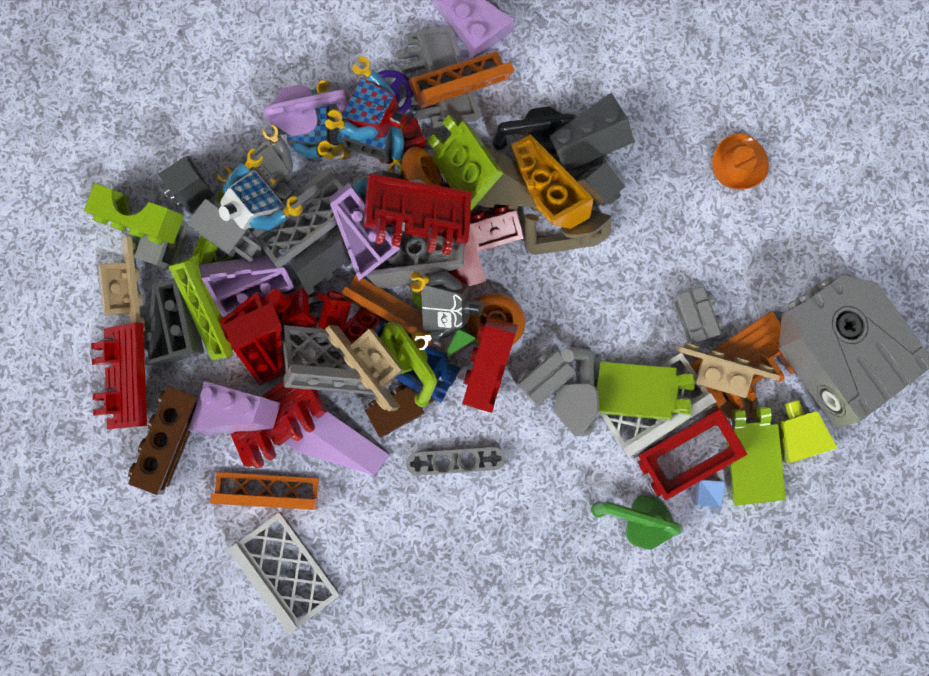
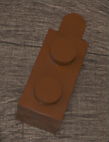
(389, 421)

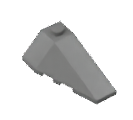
(414, 257)

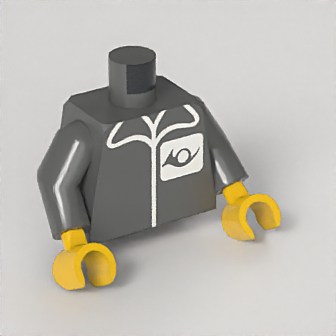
(444, 305)

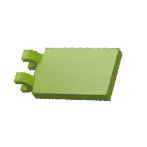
(465, 160)
(642, 391)
(760, 473)

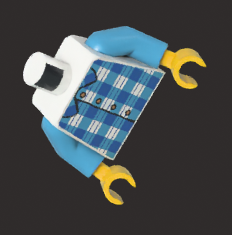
(251, 200)

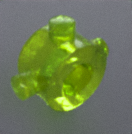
(417, 299)

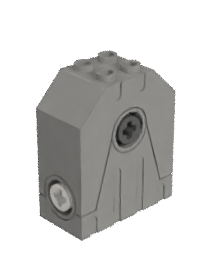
(850, 347)

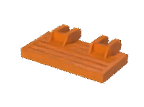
(758, 345)

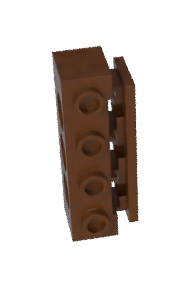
(168, 456)

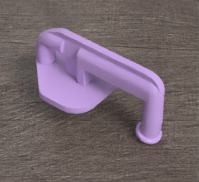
(295, 107)

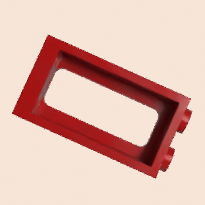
(672, 487)

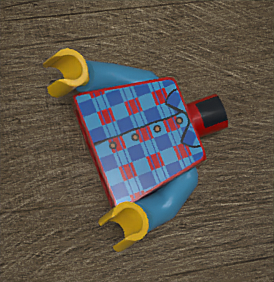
(369, 109)

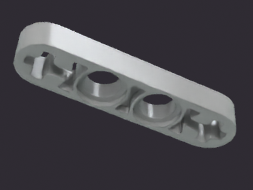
(455, 458)

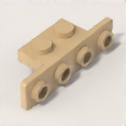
(119, 285)
(371, 361)
(726, 374)

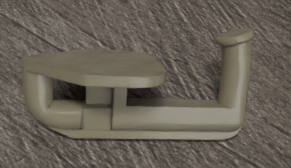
(583, 235)

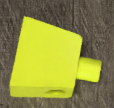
(803, 434)

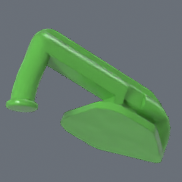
(647, 519)

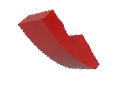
(360, 324)

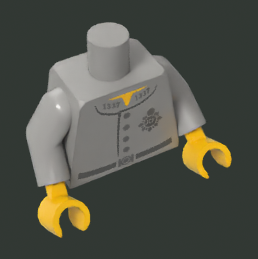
(275, 164)

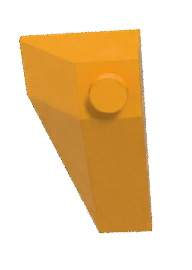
(550, 185)

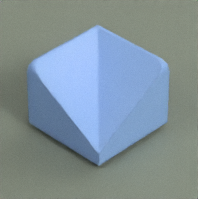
(709, 493)

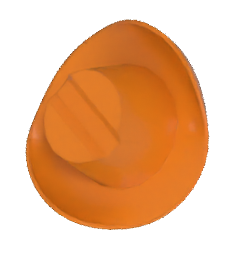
(740, 162)
(420, 165)
(499, 307)

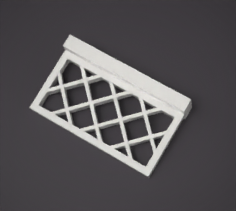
(662, 428)
(265, 587)

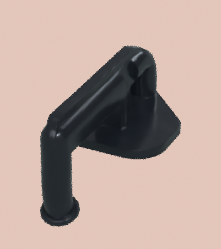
(538, 122)

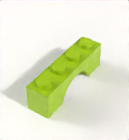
(153, 220)

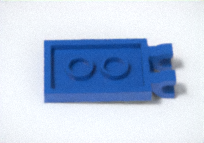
(437, 363)

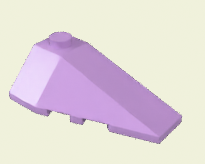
(340, 445)

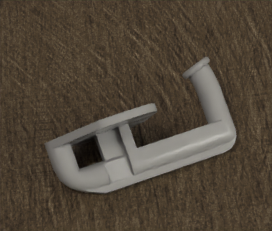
(579, 403)

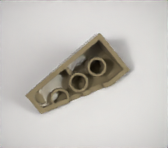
(510, 187)

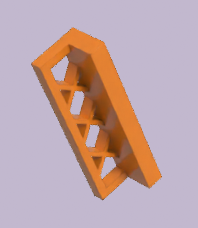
(461, 84)
(384, 305)
(261, 500)

